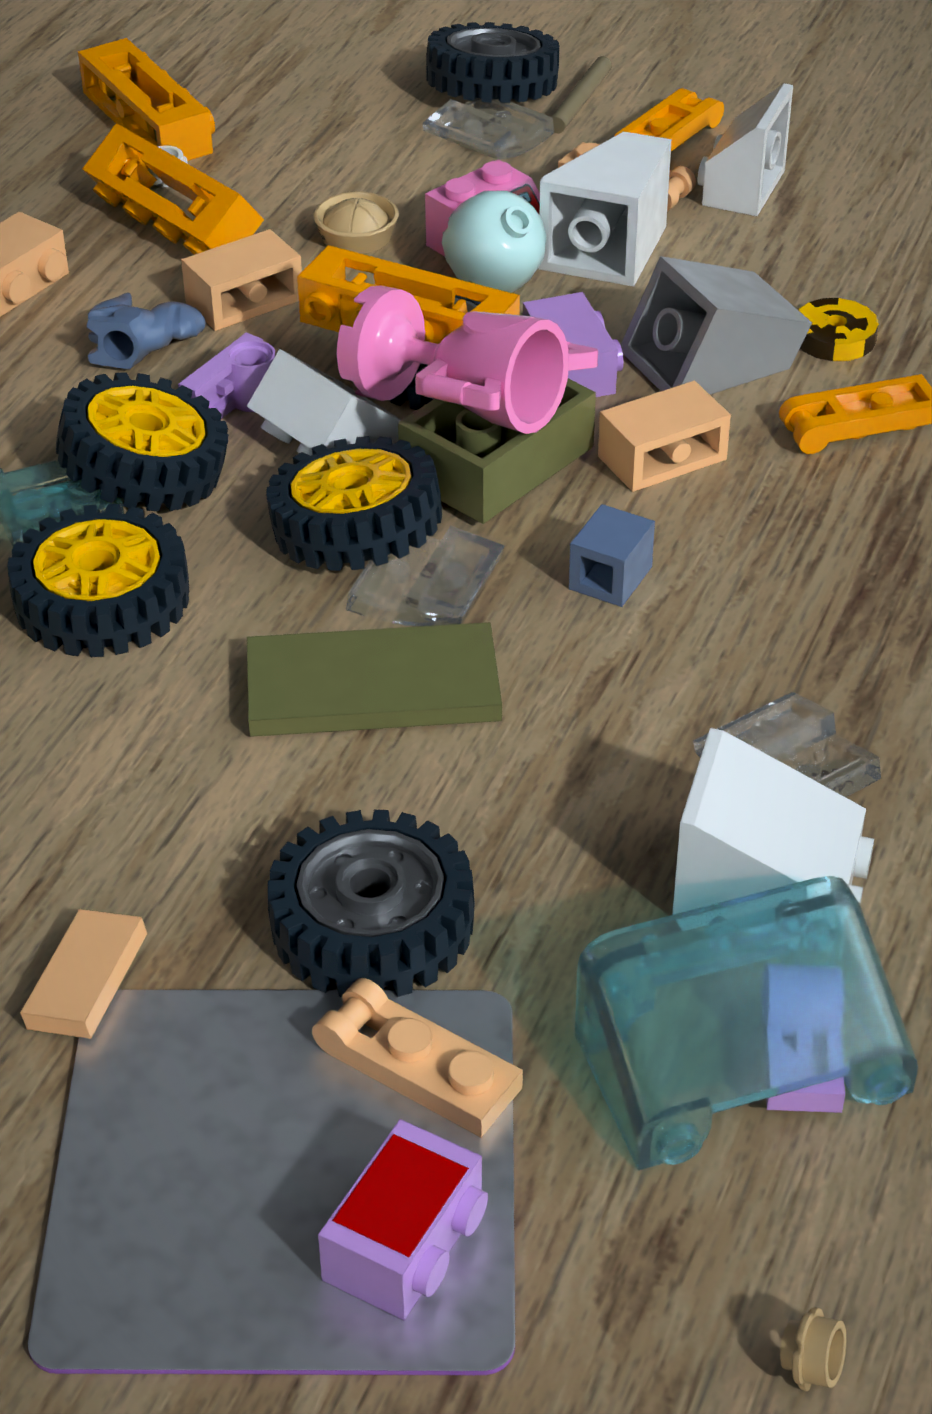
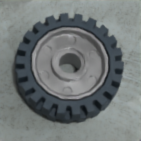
(492, 62)
(371, 902)

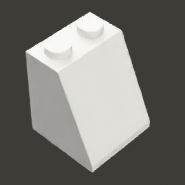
(607, 209)
(761, 828)

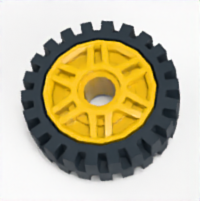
(141, 441)
(354, 503)
(99, 580)

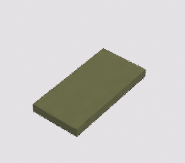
(372, 679)

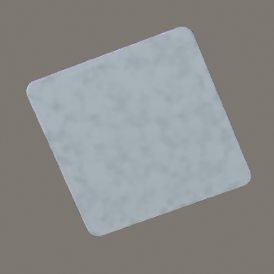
(205, 1166)

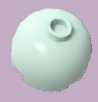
(495, 240)

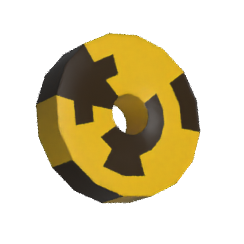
(839, 329)

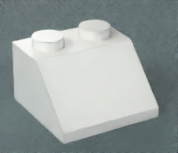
(748, 156)
(316, 407)

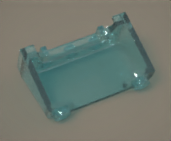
(737, 1011)

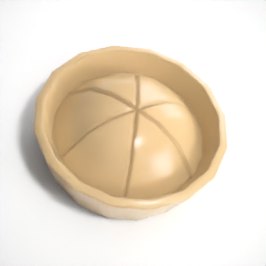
(356, 221)

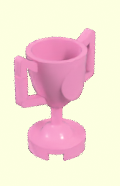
(492, 364)

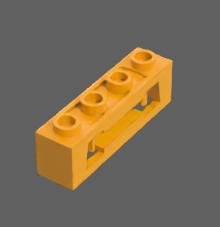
(145, 98)
(123, 176)
(328, 297)

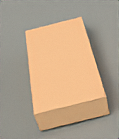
(84, 973)

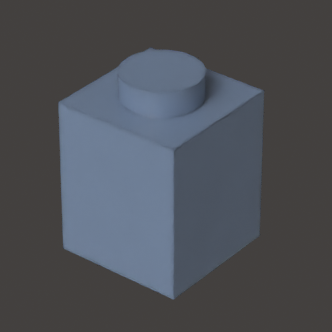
(611, 555)

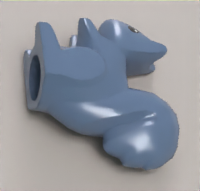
(131, 333)

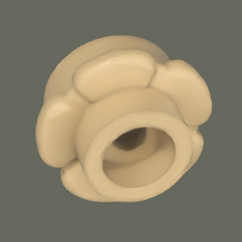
(814, 1349)

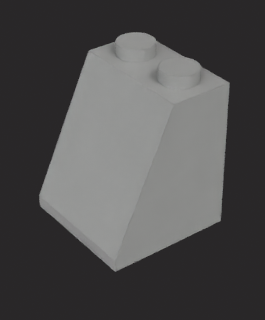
(711, 327)

